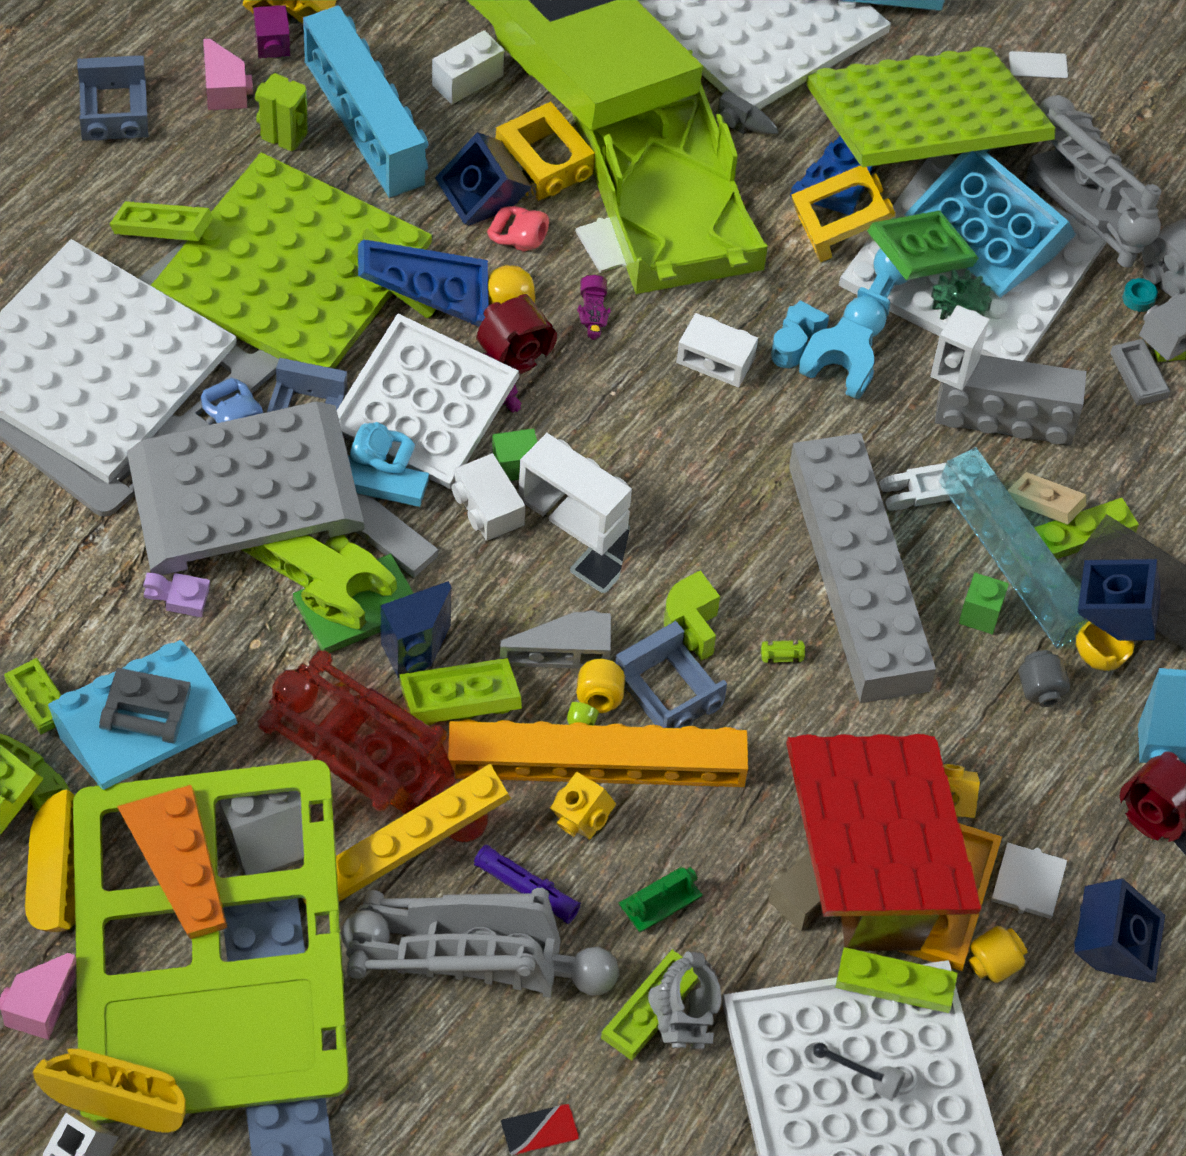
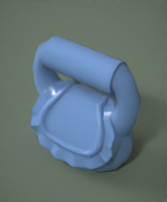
(233, 408)

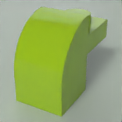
(691, 605)

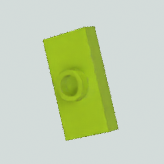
(34, 692)

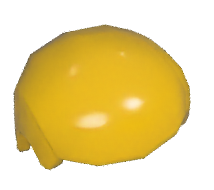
(508, 283)
(1101, 649)

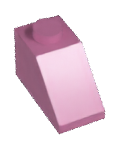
(225, 78)
(39, 996)

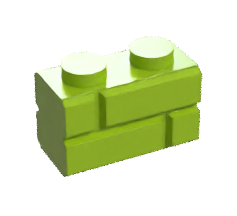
(282, 111)

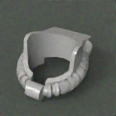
(703, 1002)

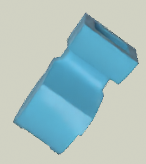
(791, 340)

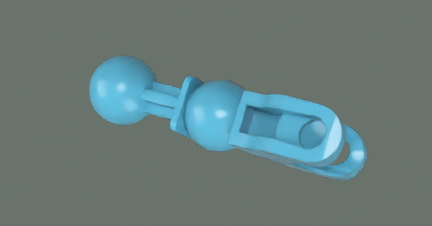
(851, 338)

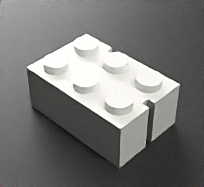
(596, 500)

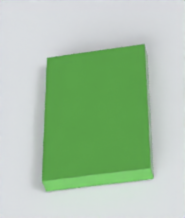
(922, 244)
(334, 636)

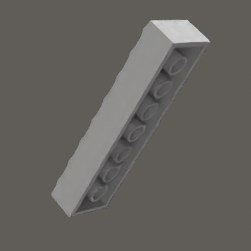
(861, 568)

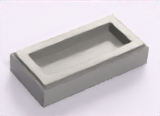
(1140, 372)

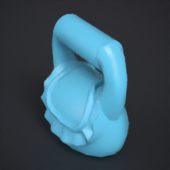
(373, 444)

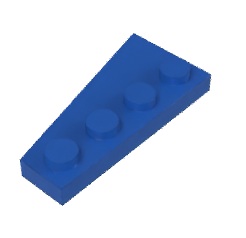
(834, 161)
(434, 278)

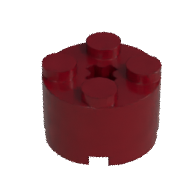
(516, 333)
(1157, 797)

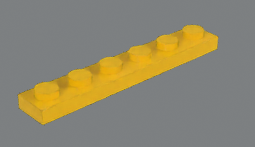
(419, 830)

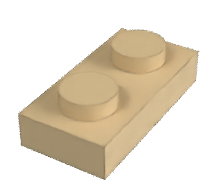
(1047, 498)

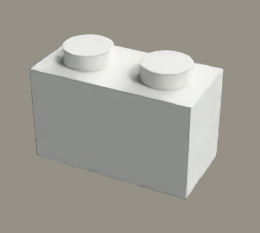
(467, 67)
(959, 347)
(717, 350)
(489, 497)

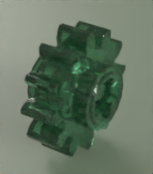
(962, 292)

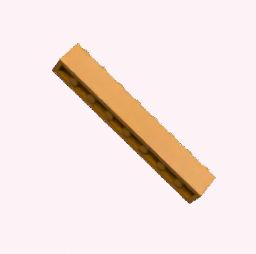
(600, 753)

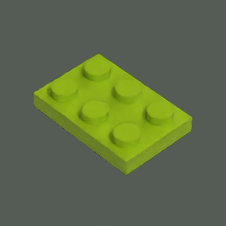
(461, 691)

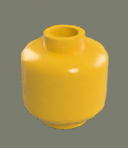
(601, 684)
(997, 954)

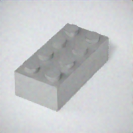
(1016, 400)

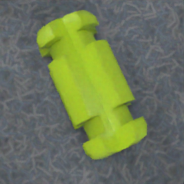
(782, 651)

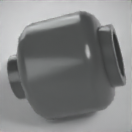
(1044, 678)

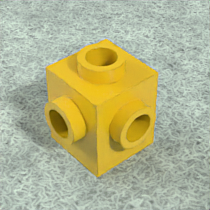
(964, 789)
(582, 807)

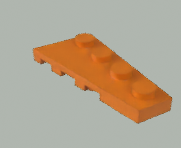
(177, 851)

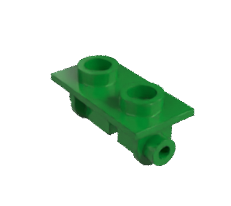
(661, 898)

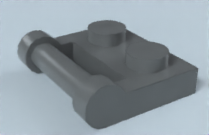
(148, 696)

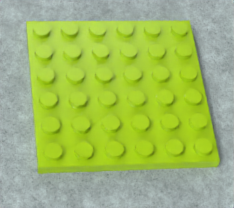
(928, 106)
(279, 265)

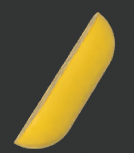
(51, 866)
(113, 1089)

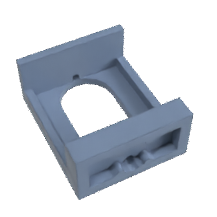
(112, 74)
(307, 380)
(652, 650)

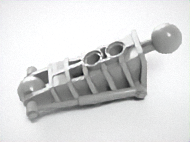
(1094, 183)
(472, 936)

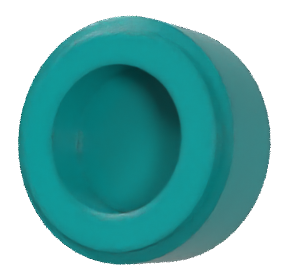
(1140, 294)

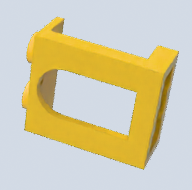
(535, 125)
(823, 237)

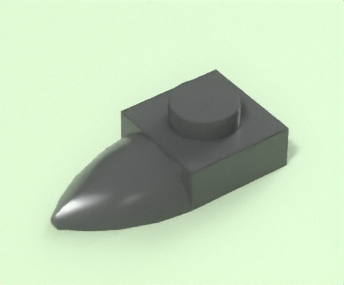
(744, 115)

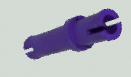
(524, 881)

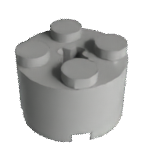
(1167, 259)

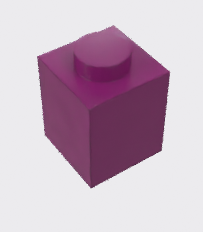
(271, 31)

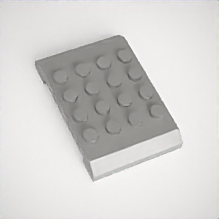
(243, 485)

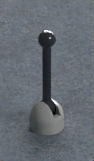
(886, 1080)

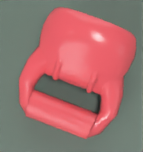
(526, 231)

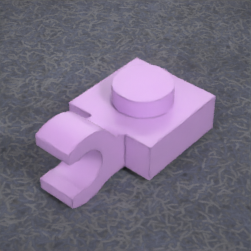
(182, 595)

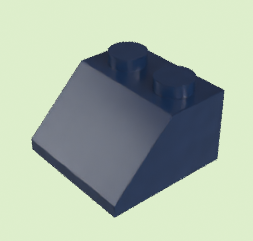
(482, 179)
(1121, 597)
(416, 628)
(1119, 931)

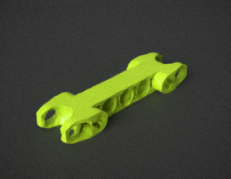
(328, 575)

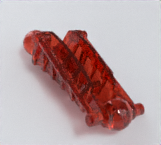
(296, 693)

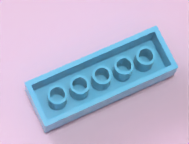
(365, 101)

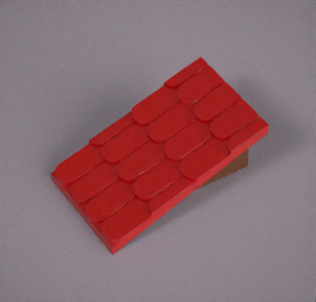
(882, 836)

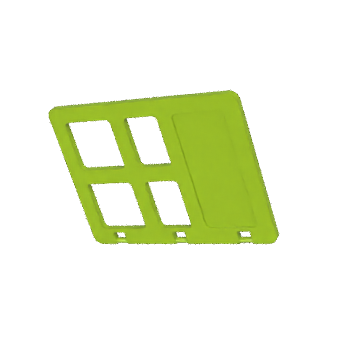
(218, 1027)

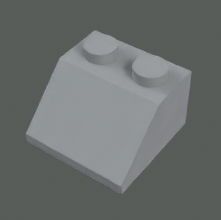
(264, 830)

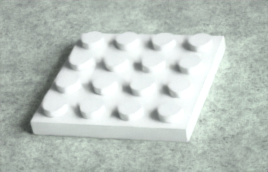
(431, 393)

